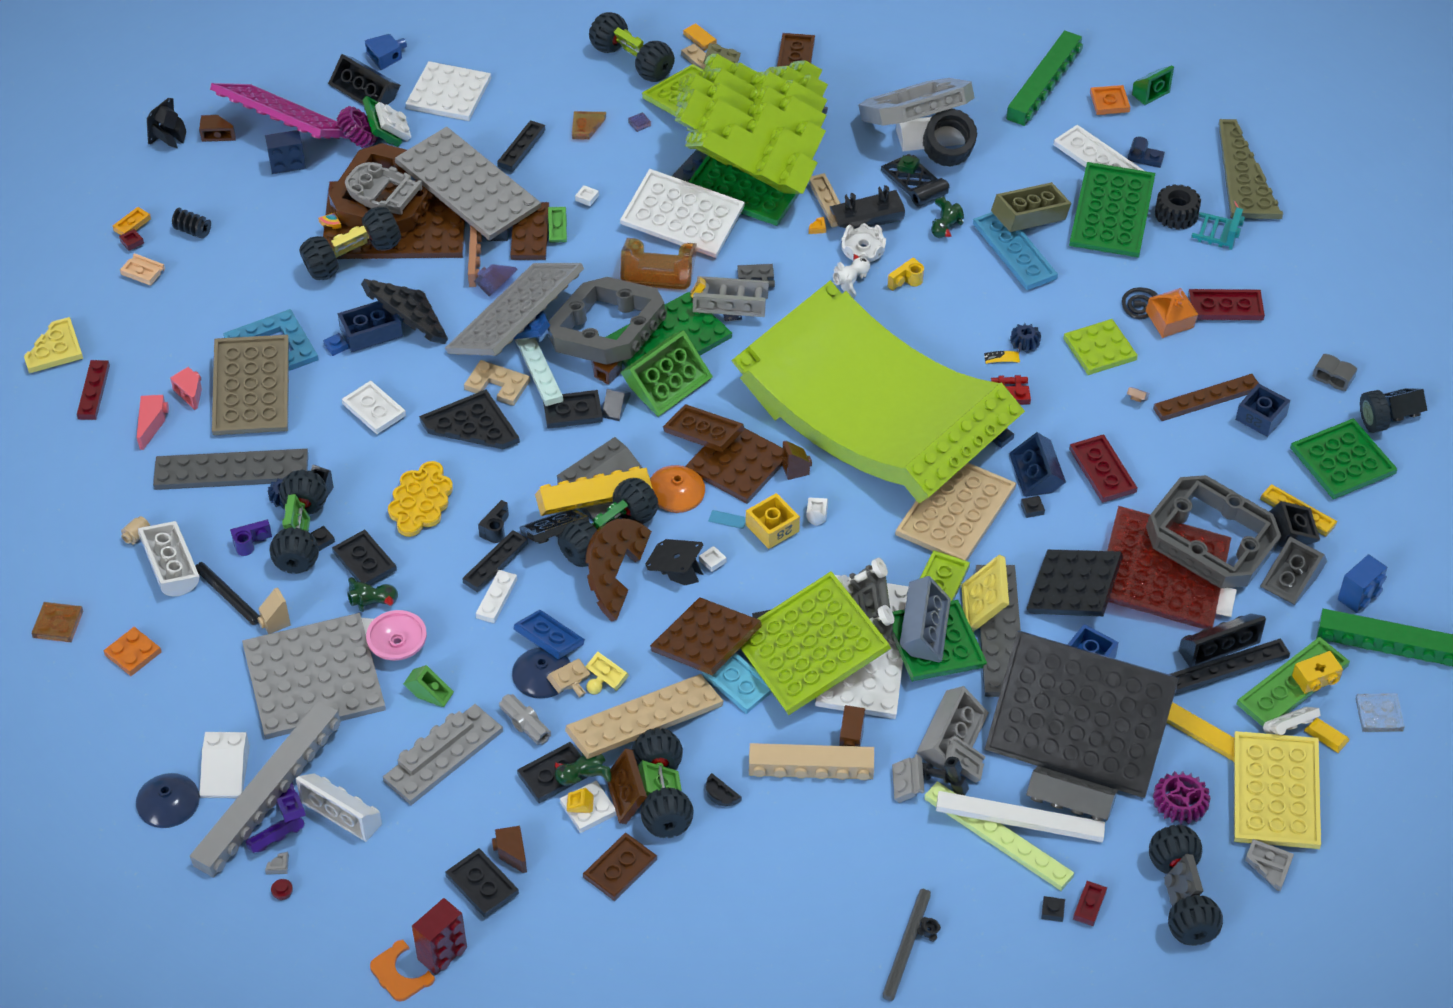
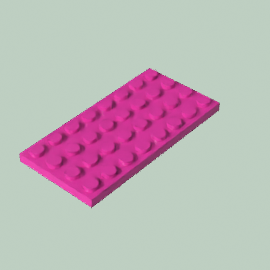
(280, 109)

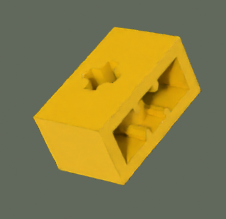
(1317, 672)

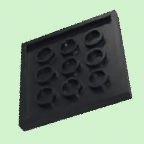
(1075, 582)

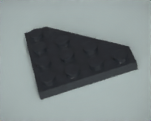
(408, 304)
(472, 420)

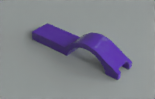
(290, 805)

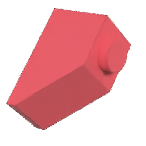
(187, 386)

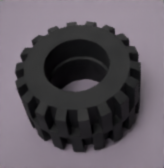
(1177, 206)

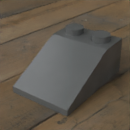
(1294, 571)

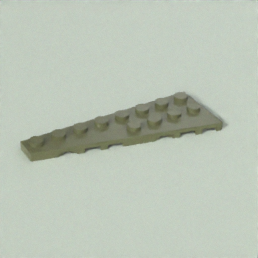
(1244, 176)

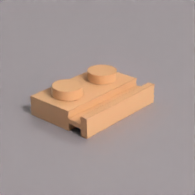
(142, 269)

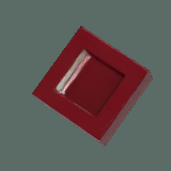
(131, 239)

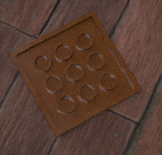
(741, 467)
(706, 636)

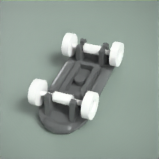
(871, 594)

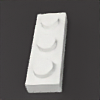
(496, 596)

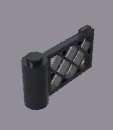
(925, 190)

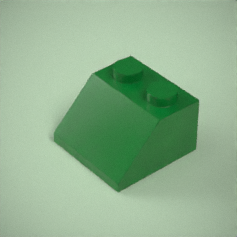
(1153, 85)

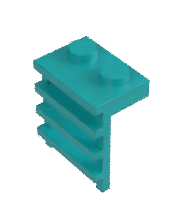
(1230, 232)

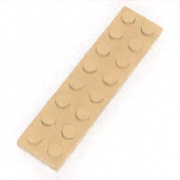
(631, 719)

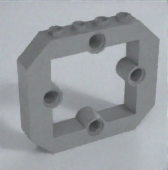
(916, 101)

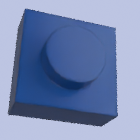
(335, 344)

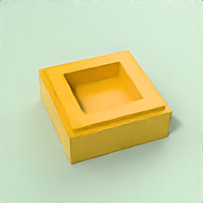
(698, 287)

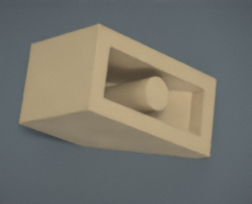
(274, 612)

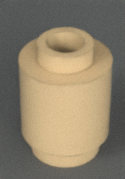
(130, 531)

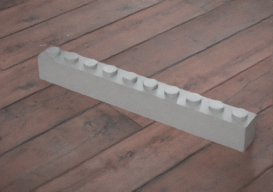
(265, 788)

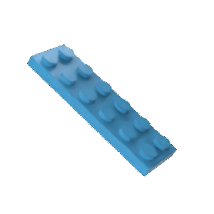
(1016, 252)

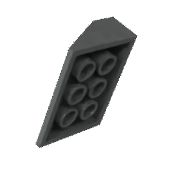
(605, 459)

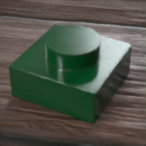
(908, 164)

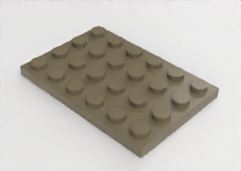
(250, 385)

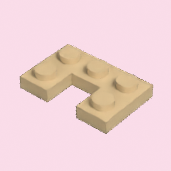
(512, 382)

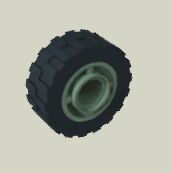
(1375, 411)

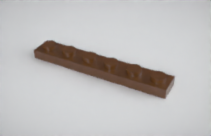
(1205, 397)

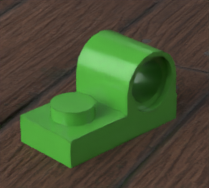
(557, 224)

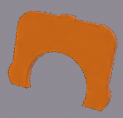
(398, 986)

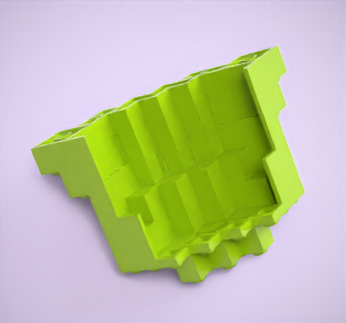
(756, 119)

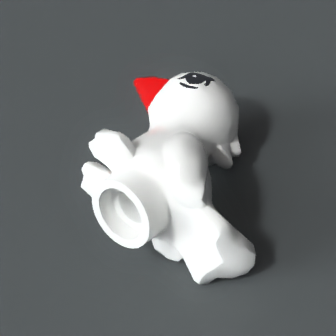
(847, 275)

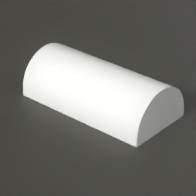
(912, 132)
(169, 558)

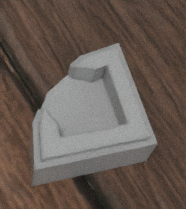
(278, 865)

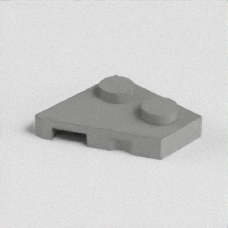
(1269, 862)

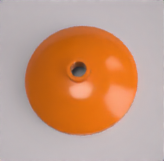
(678, 488)

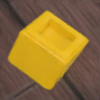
(580, 801)

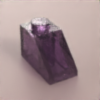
(493, 277)

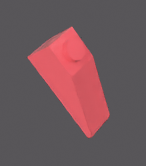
(151, 417)

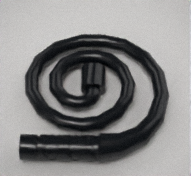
(1137, 304)

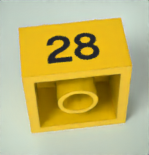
(772, 521)

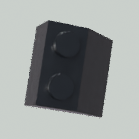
(1406, 402)
(1295, 522)

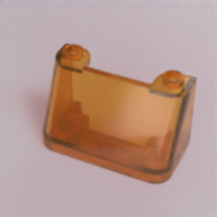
(657, 269)

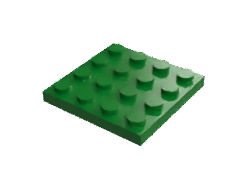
(1343, 458)
(960, 647)

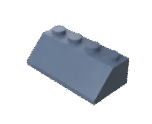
(925, 620)

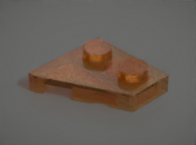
(586, 123)

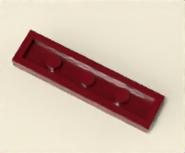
(93, 389)

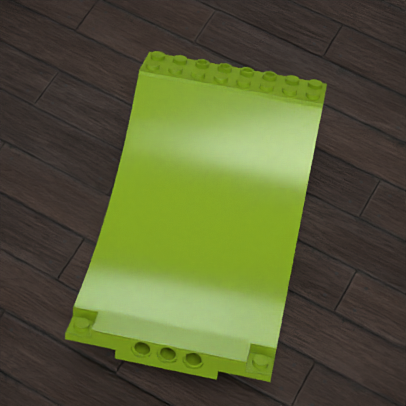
(872, 395)

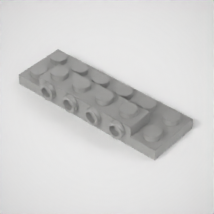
(441, 752)

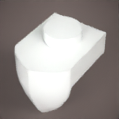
(817, 510)

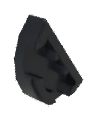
(720, 792)

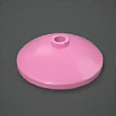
(394, 628)

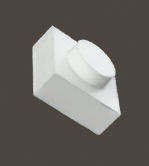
(586, 195)
(712, 559)

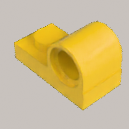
(910, 272)

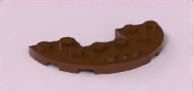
(605, 558)

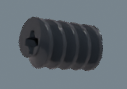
(191, 223)

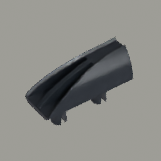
(872, 210)

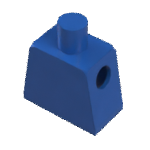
(385, 50)

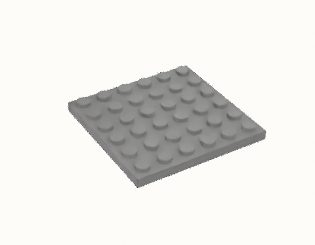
(312, 664)

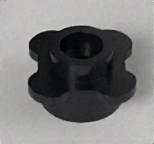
(929, 923)

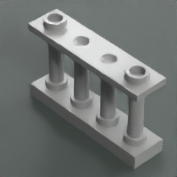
(732, 297)

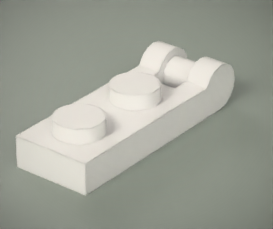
(1291, 720)

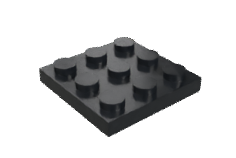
(551, 526)

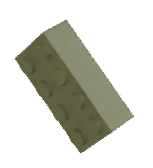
(1031, 207)

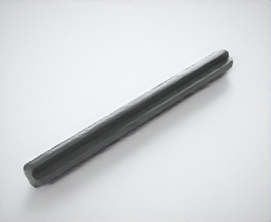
(906, 945)

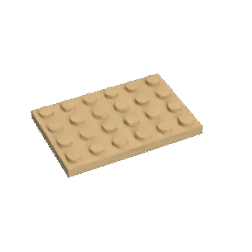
(957, 513)

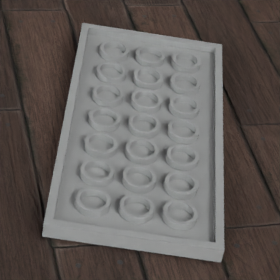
(468, 183)
(514, 309)

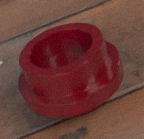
(282, 889)

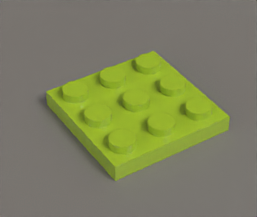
(1100, 346)

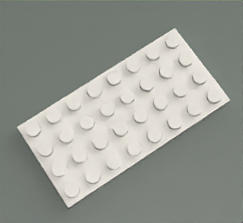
(877, 683)

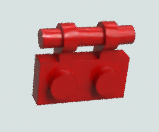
(1019, 392)

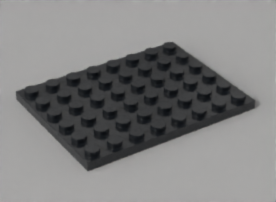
(1081, 713)

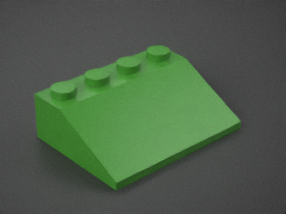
(667, 373)

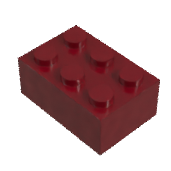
(439, 936)

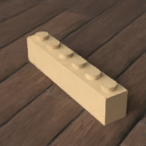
(811, 761)

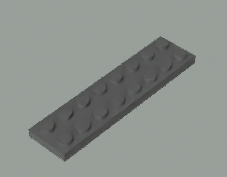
(227, 468)
(998, 638)

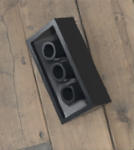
(361, 81)
(1222, 639)

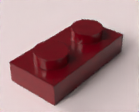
(1090, 903)

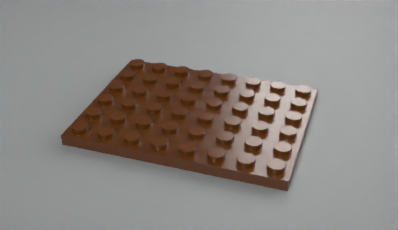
(435, 236)

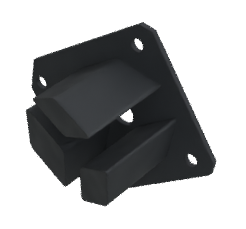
(170, 124)
(678, 569)

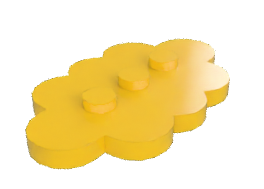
(420, 498)

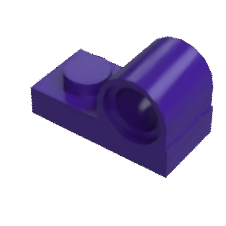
(245, 536)

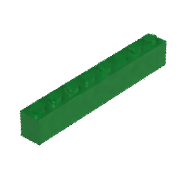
(1044, 78)
(1386, 637)

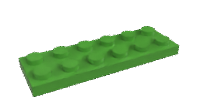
(1279, 691)

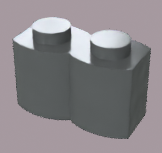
(1335, 372)

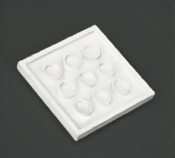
(448, 91)

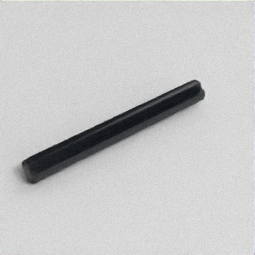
(225, 591)

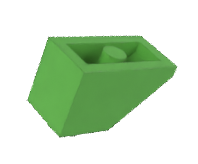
(428, 686)

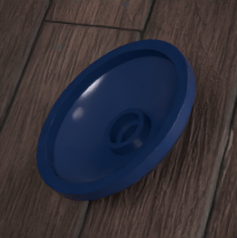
(531, 676)
(168, 808)

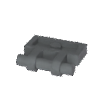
(760, 272)

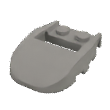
(370, 179)

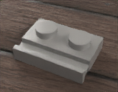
(970, 759)
(908, 778)

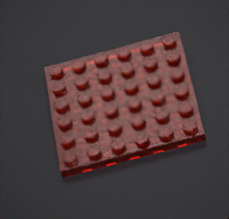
(1157, 583)

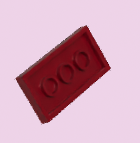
(1227, 304)
(1103, 468)

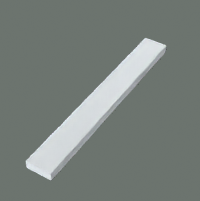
(1020, 816)

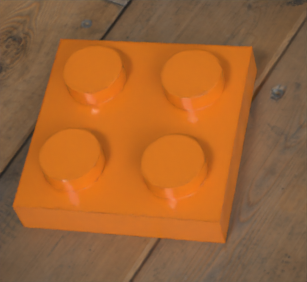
(1110, 99)
(132, 651)

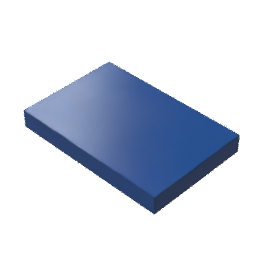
(549, 634)

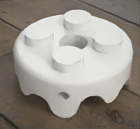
(863, 235)

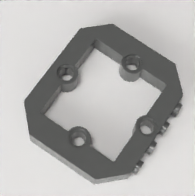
(588, 343)
(1194, 555)

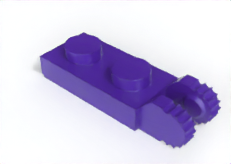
(274, 833)

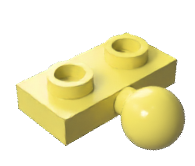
(606, 672)

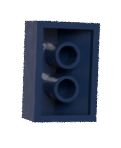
(1037, 466)

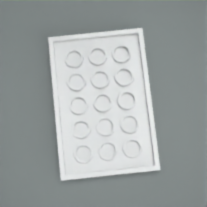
(682, 212)

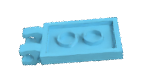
(739, 683)

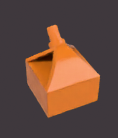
(1171, 312)

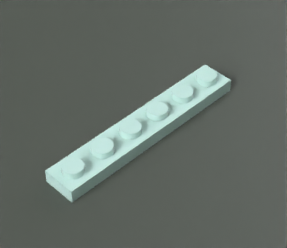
(539, 371)

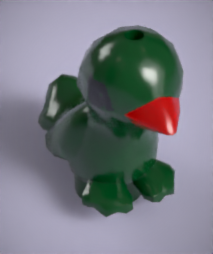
(949, 215)
(364, 594)
(569, 773)

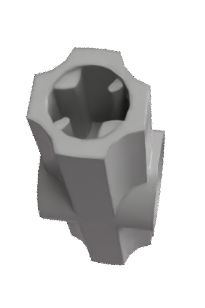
(525, 719)

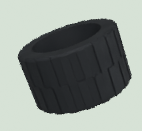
(957, 120)

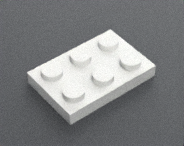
(373, 407)

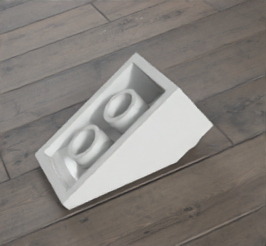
(223, 764)

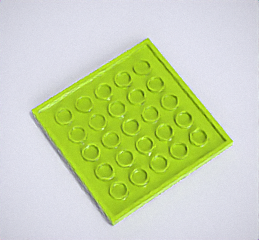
(813, 643)

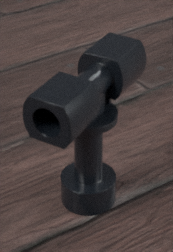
(950, 774)

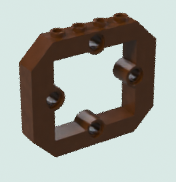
(352, 212)

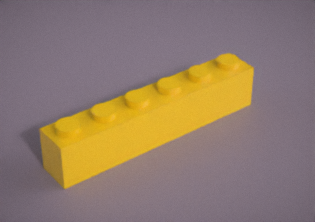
(584, 491)

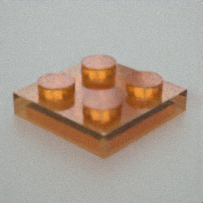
(57, 622)

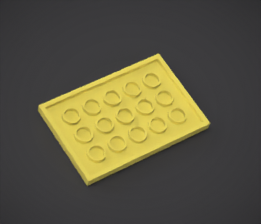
(1277, 790)

